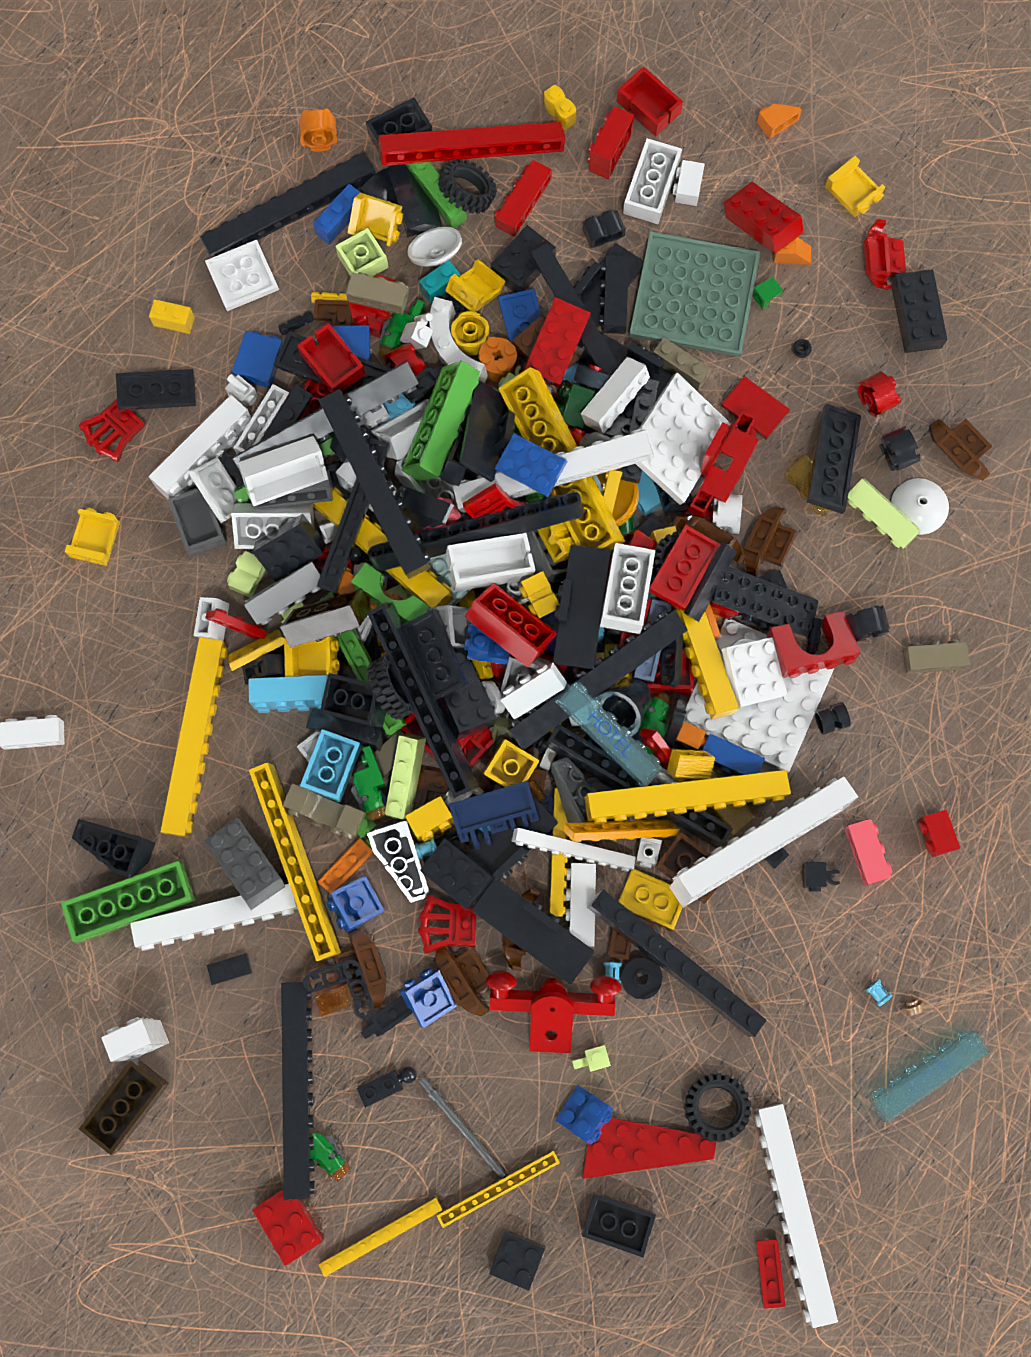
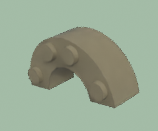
(322, 811)

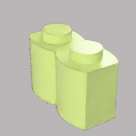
(246, 575)

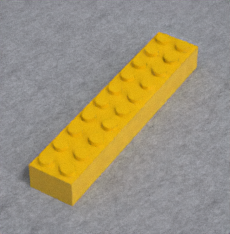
(544, 426)

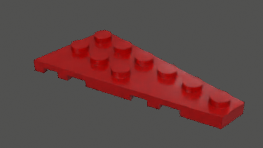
(639, 1146)

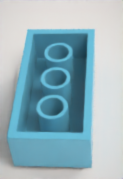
(287, 693)

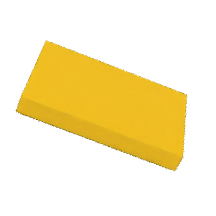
(255, 649)
(650, 899)

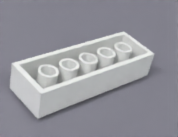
(206, 443)

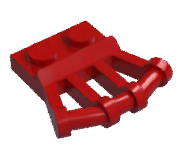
(123, 423)
(489, 501)
(461, 925)

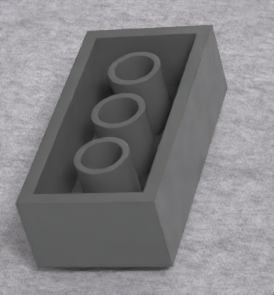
(244, 863)

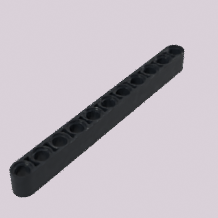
(563, 290)
(494, 525)

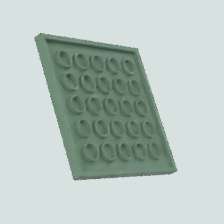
(695, 294)

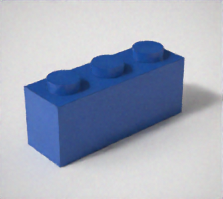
(336, 215)
(732, 758)

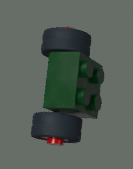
(575, 396)

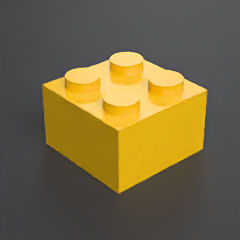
(510, 765)
(430, 819)

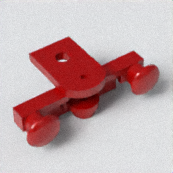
(717, 482)
(552, 1006)

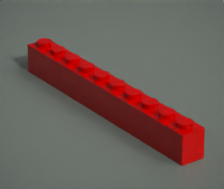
(471, 143)

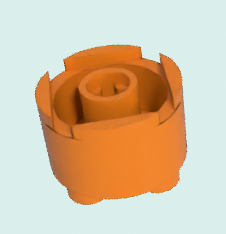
(318, 129)
(502, 350)

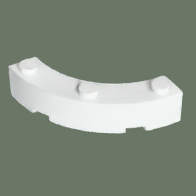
(448, 352)

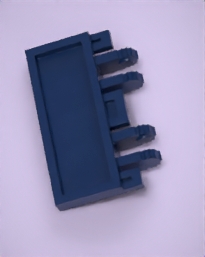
(493, 810)

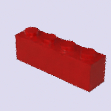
(523, 198)

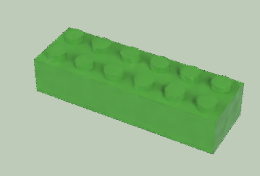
(441, 421)
(128, 902)

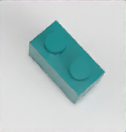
(436, 282)

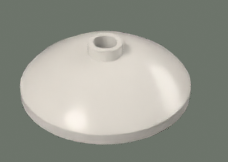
(434, 246)
(927, 516)

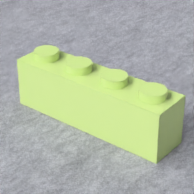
(883, 513)
(405, 775)

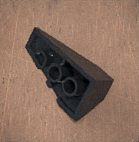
(417, 208)
(423, 508)
(361, 733)
(116, 849)

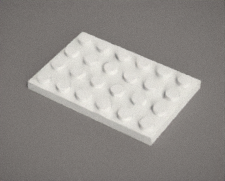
(680, 434)

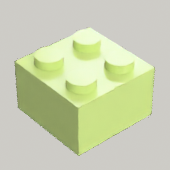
(362, 254)

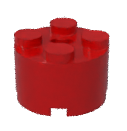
(402, 354)
(878, 393)

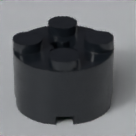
(900, 448)
(868, 622)

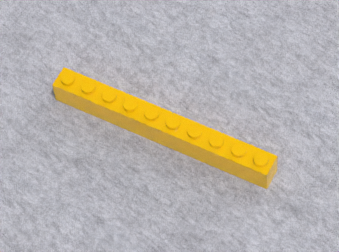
(422, 586)
(704, 656)
(193, 738)
(687, 795)
(295, 862)

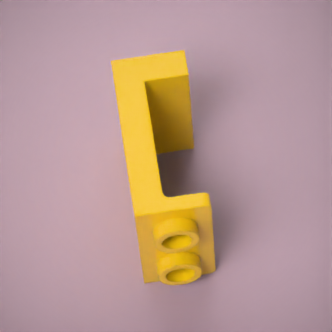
(854, 188)
(376, 215)
(475, 286)
(93, 537)
(312, 658)

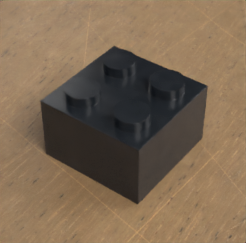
(517, 1260)

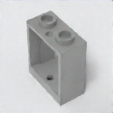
(454, 624)

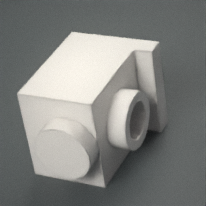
(644, 860)

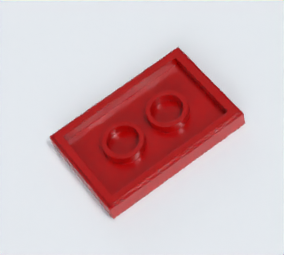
(758, 403)

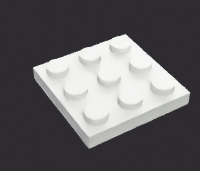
(242, 275)
(754, 672)

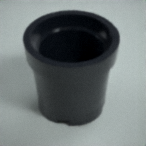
(633, 694)

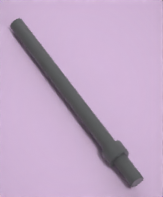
(435, 1095)

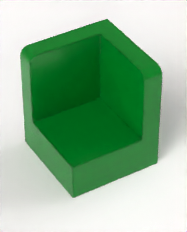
(766, 292)

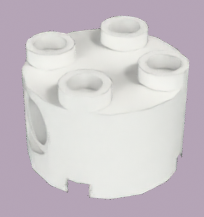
(728, 514)

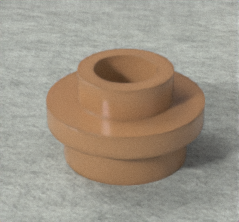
(913, 1006)

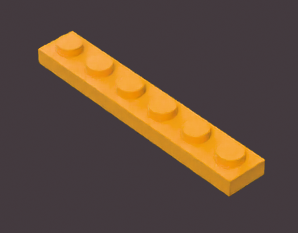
(621, 829)

